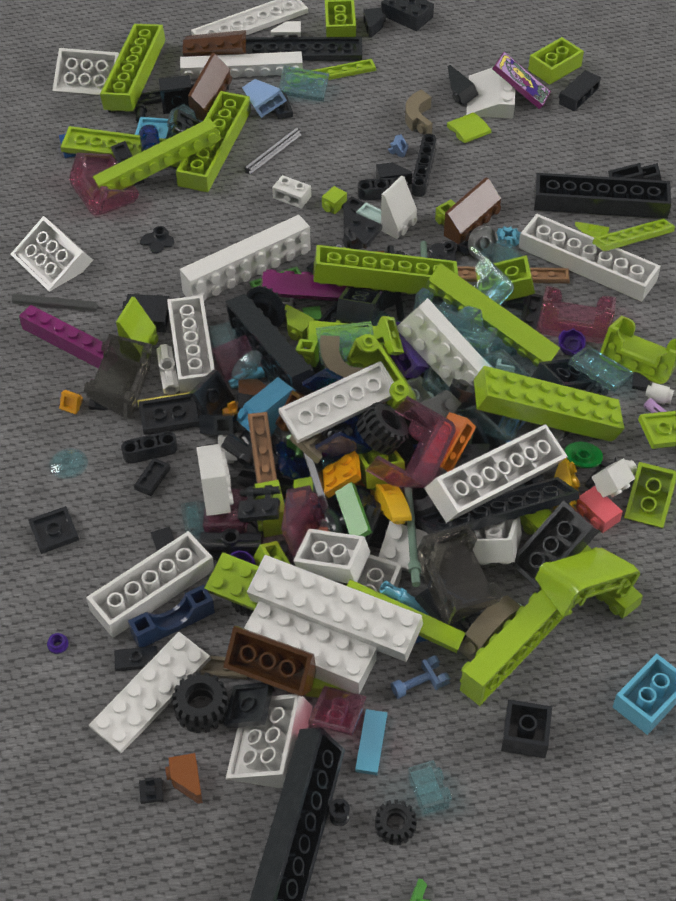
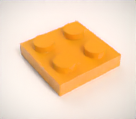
(341, 473)

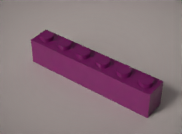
(300, 286)
(62, 335)

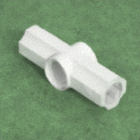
(167, 369)

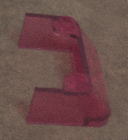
(434, 438)

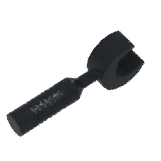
(589, 483)

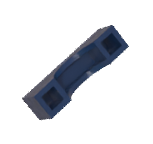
(152, 627)

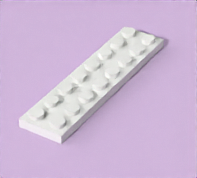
(256, 18)

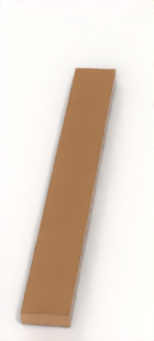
(539, 275)

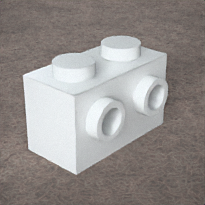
(291, 191)
(613, 479)

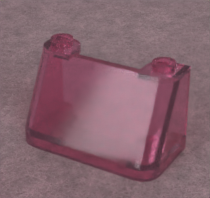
(97, 199)
(561, 316)

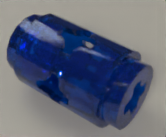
(148, 137)

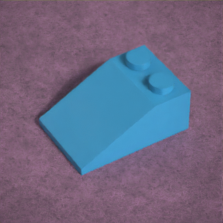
(267, 400)

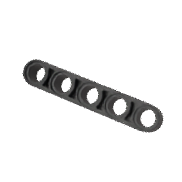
(423, 165)

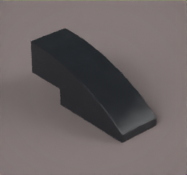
(635, 171)

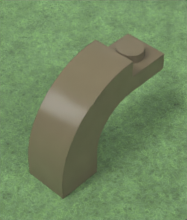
(415, 105)
(331, 356)
(488, 624)

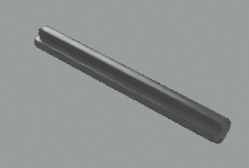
(52, 302)

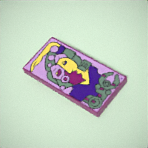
(521, 80)

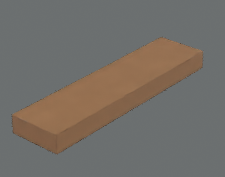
(262, 447)

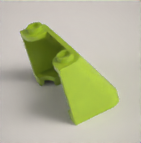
(368, 351)
(637, 353)
(585, 576)

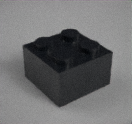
(174, 92)
(526, 728)

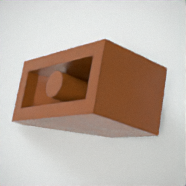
(185, 776)

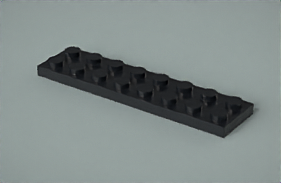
(311, 47)
(506, 506)

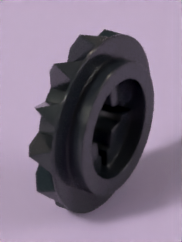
(342, 427)

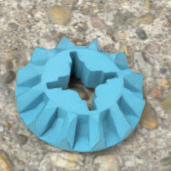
(513, 239)

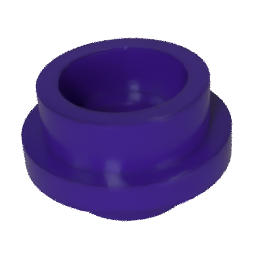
(54, 638)

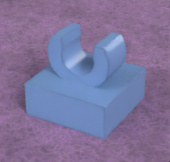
(398, 146)

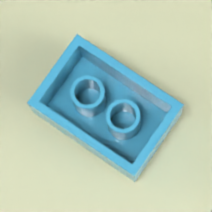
(648, 694)

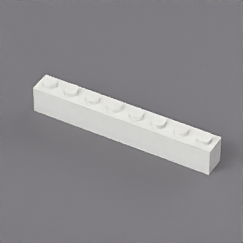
(245, 64)

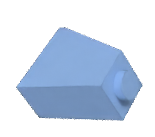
(264, 96)

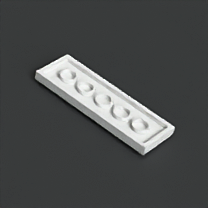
(337, 402)
(148, 692)

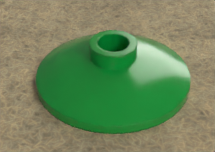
(584, 454)

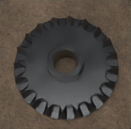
(269, 304)

